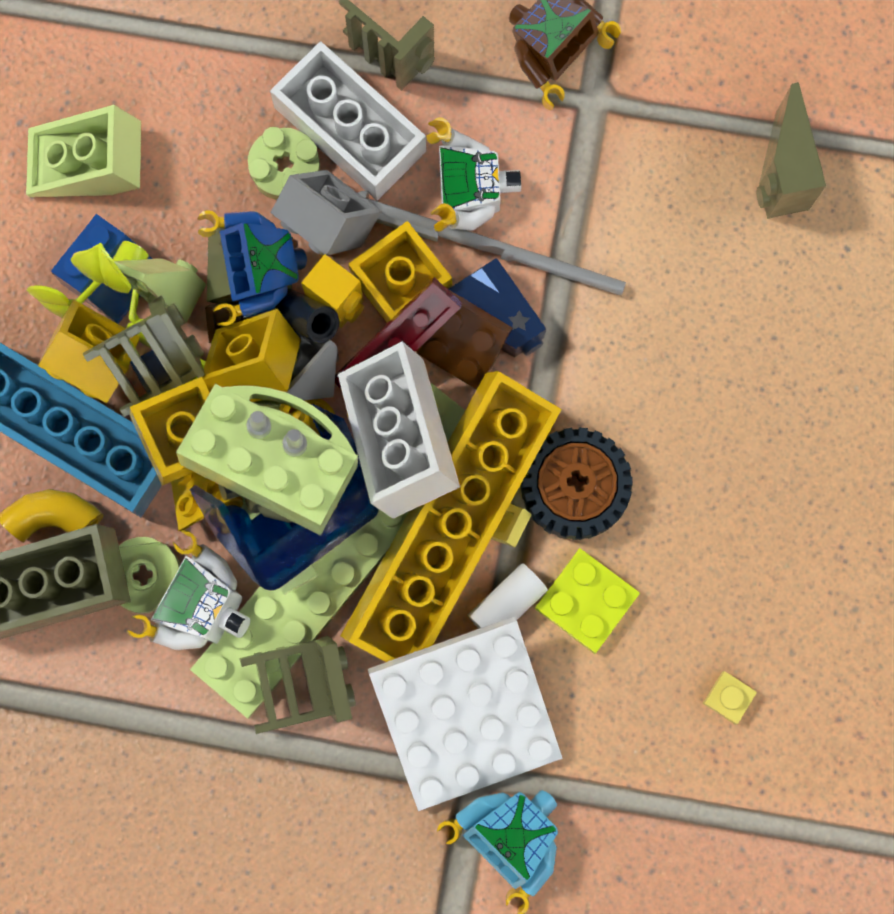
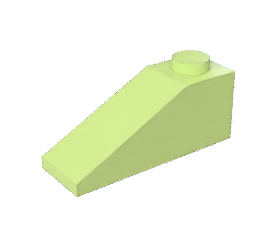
(163, 278)

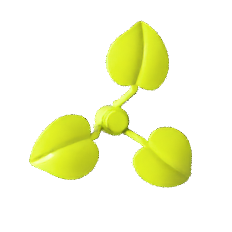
(100, 268)

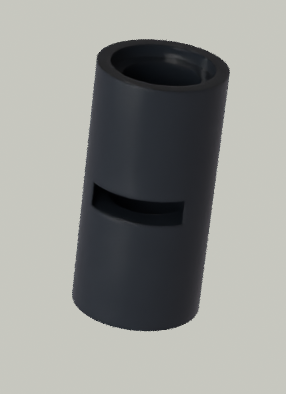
(309, 316)

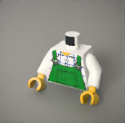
(468, 179)
(197, 603)

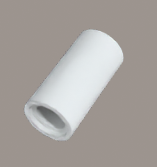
(509, 598)

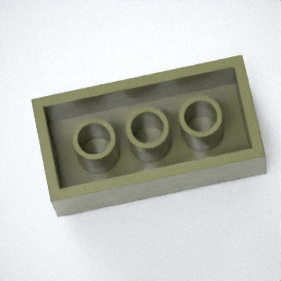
(60, 579)

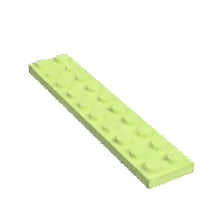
(306, 611)

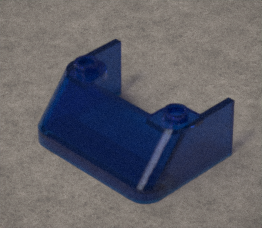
(278, 550)

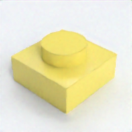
(511, 525)
(729, 697)

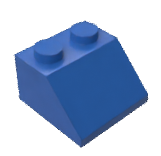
(104, 299)

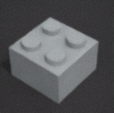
(325, 212)

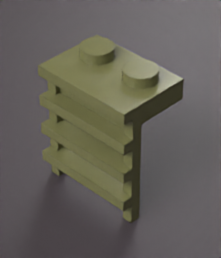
(401, 58)
(173, 348)
(324, 678)

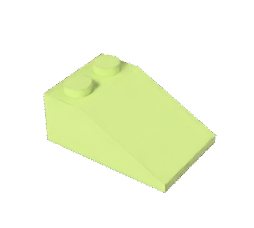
(85, 155)

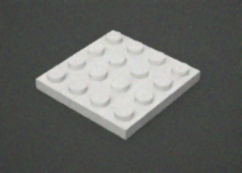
(465, 713)

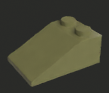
(792, 167)

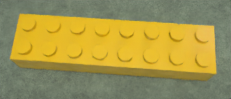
(448, 535)

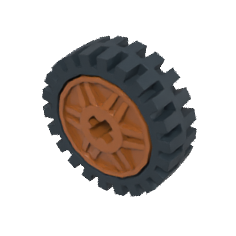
(596, 463)

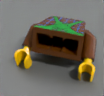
(553, 36)

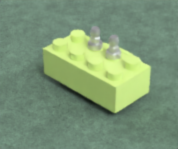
(270, 453)

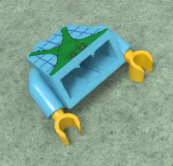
(512, 838)

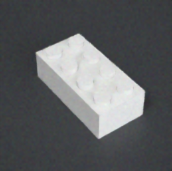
(348, 120)
(398, 431)

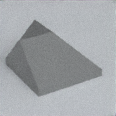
(314, 370)

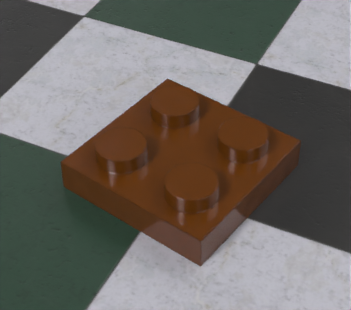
(467, 343)

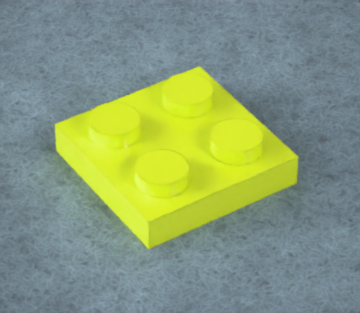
(587, 601)

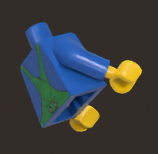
(257, 261)

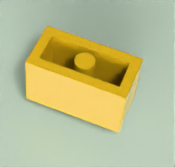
(335, 288)

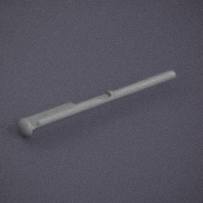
(424, 227)

